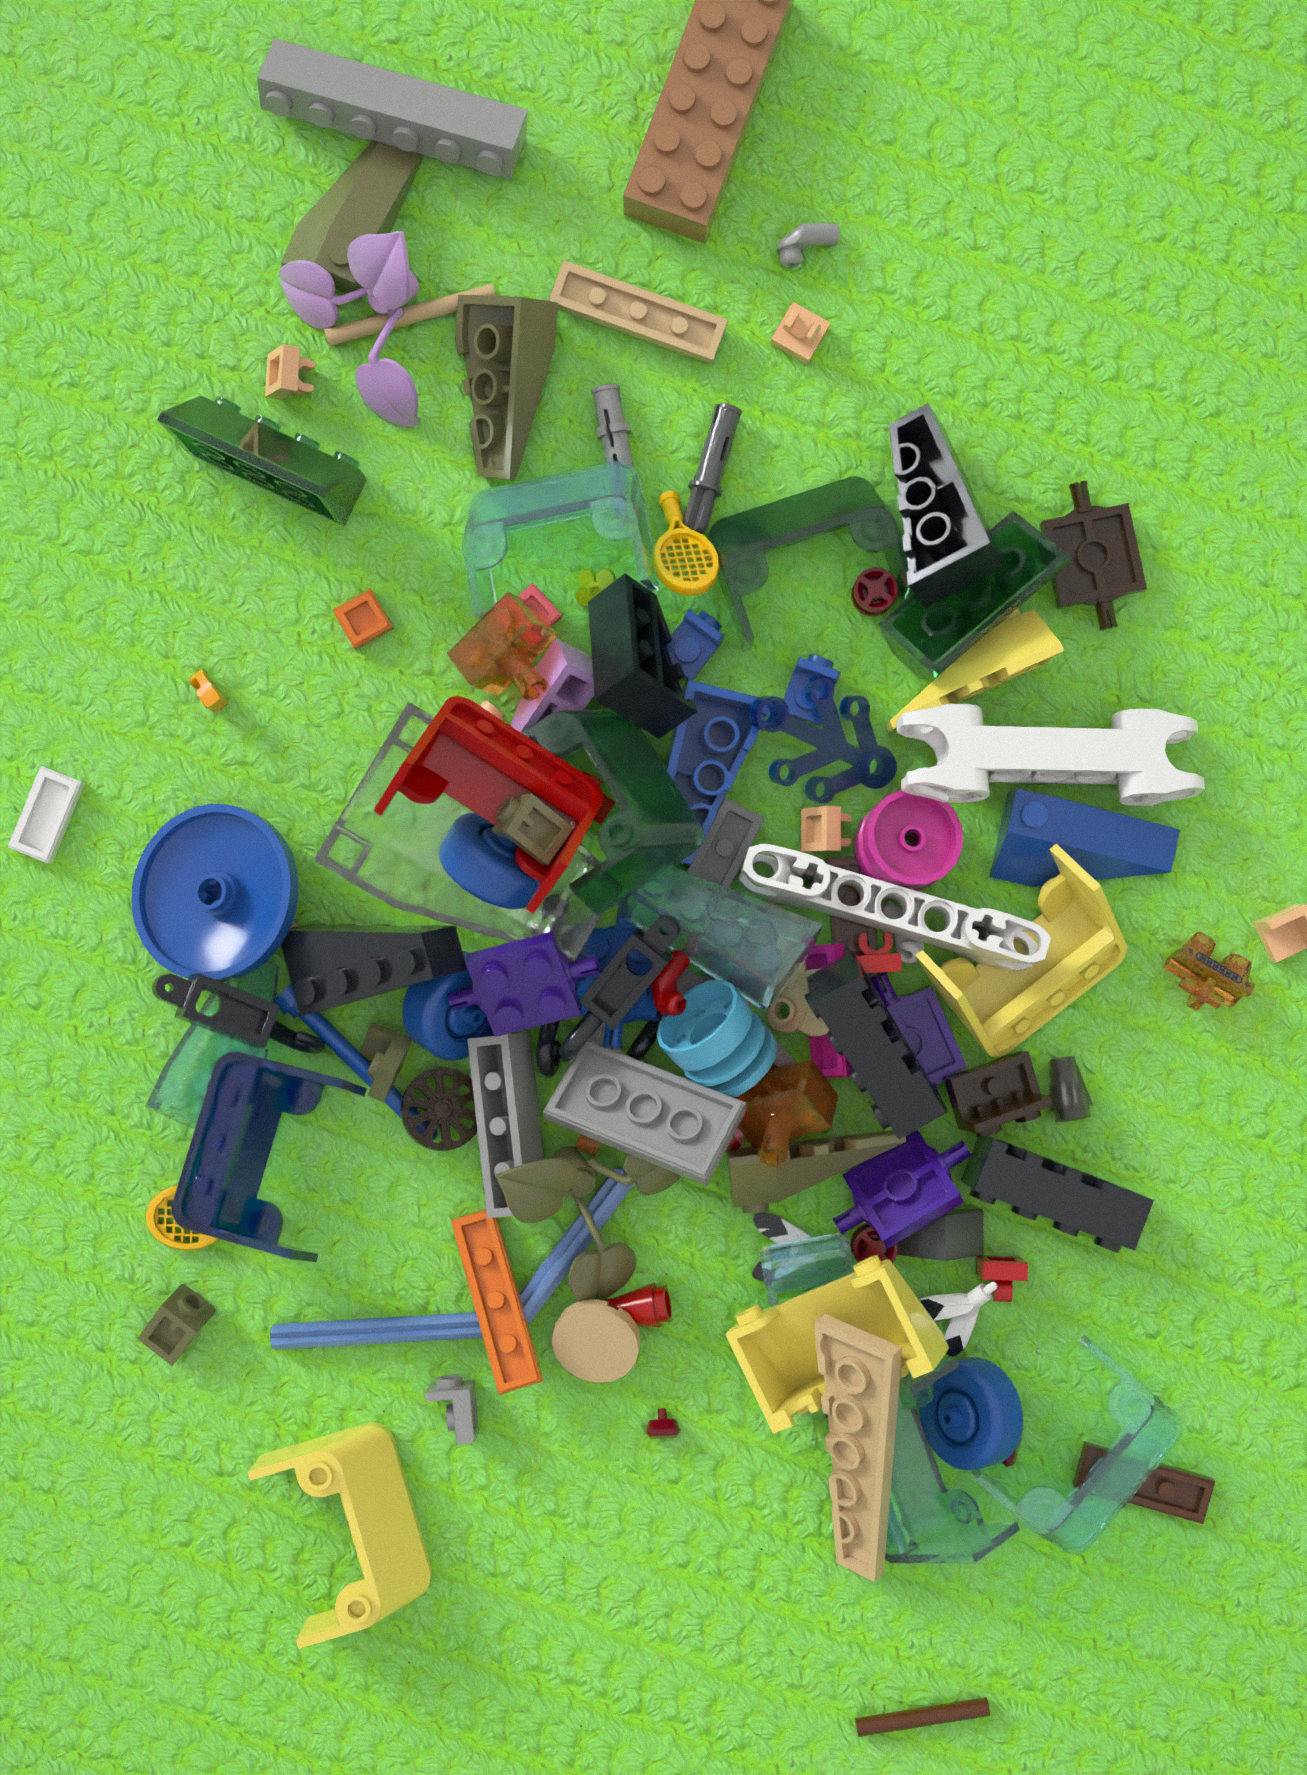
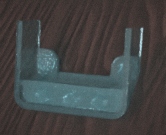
(605, 491)
(924, 1516)
(1081, 1518)

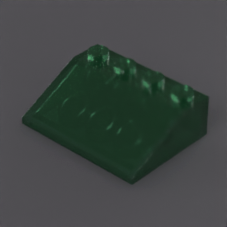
(265, 456)

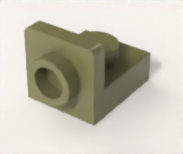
(532, 826)
(387, 1052)
(176, 1323)

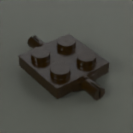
(1102, 555)

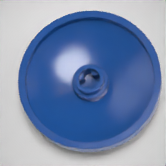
(215, 892)

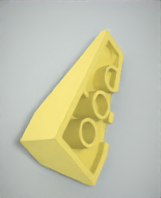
(1004, 653)

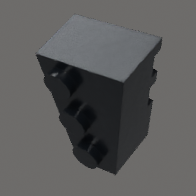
(632, 658)

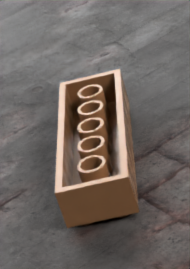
(704, 114)

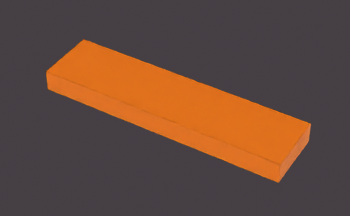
(497, 1302)

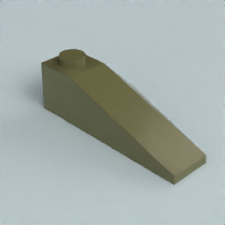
(357, 204)
(506, 362)
(807, 1164)

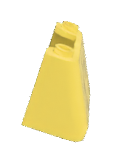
(780, 1344)

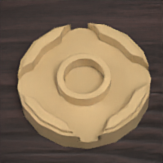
(596, 1341)

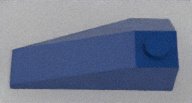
(1095, 838)

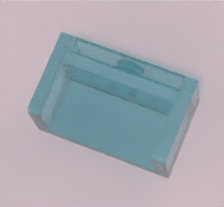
(805, 1263)

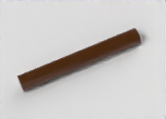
(922, 1717)

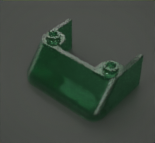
(748, 535)
(654, 820)

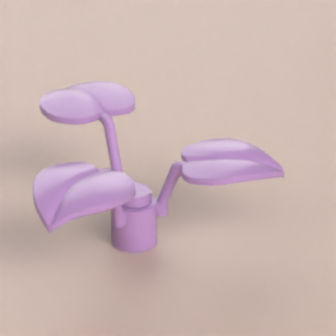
(383, 270)

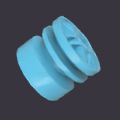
(718, 1039)

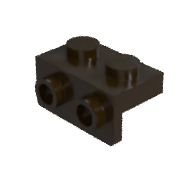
(996, 1094)

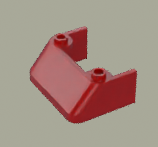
(486, 762)

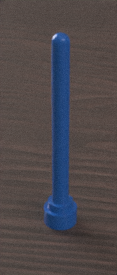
(343, 1050)

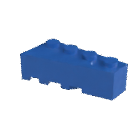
(710, 748)

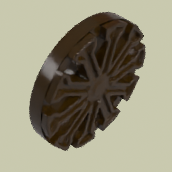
(439, 1109)

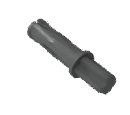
(711, 467)

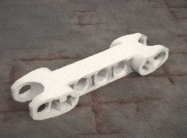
(980, 754)
(992, 926)

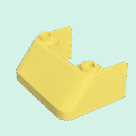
(1009, 1006)
(381, 1516)

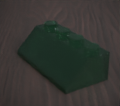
(938, 635)

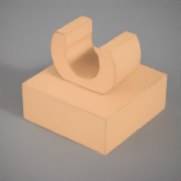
(800, 333)
(283, 372)
(823, 829)

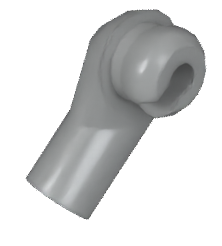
(804, 236)

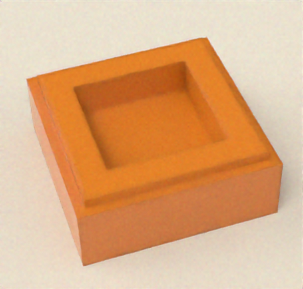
(363, 619)

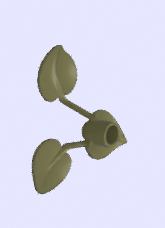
(538, 1191)

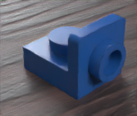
(695, 642)
(794, 697)

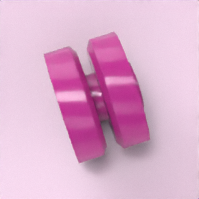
(928, 826)

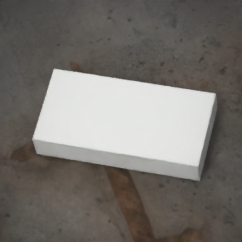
(46, 815)

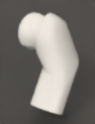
(903, 945)

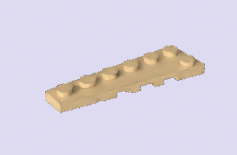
(862, 1416)

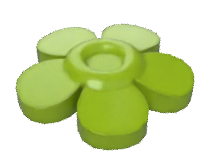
(593, 584)

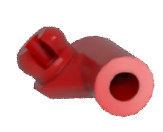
(664, 988)

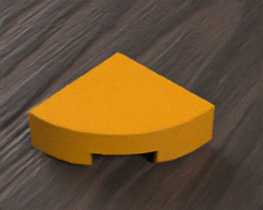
(208, 691)

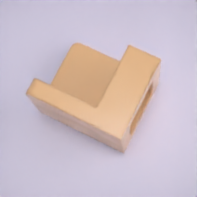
(1284, 932)

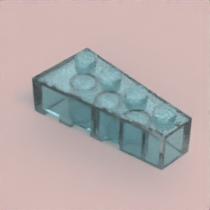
(727, 932)

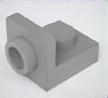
(462, 1414)

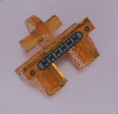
(1205, 977)

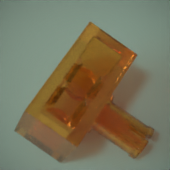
(503, 647)
(786, 1106)

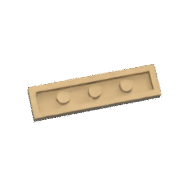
(638, 312)

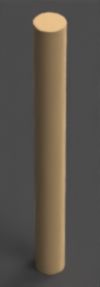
(412, 314)

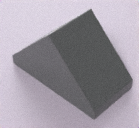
(948, 1237)

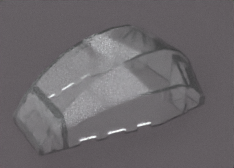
(400, 861)

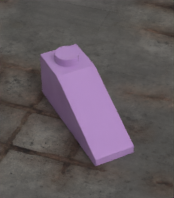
(568, 688)

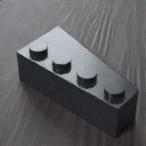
(357, 962)
(873, 1045)
(1057, 1192)

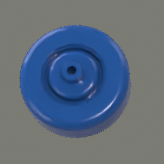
(485, 863)
(433, 1023)
(973, 1416)

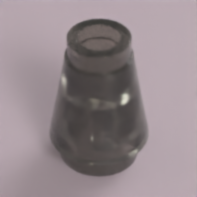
(1068, 1090)

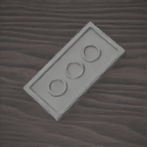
(645, 1112)

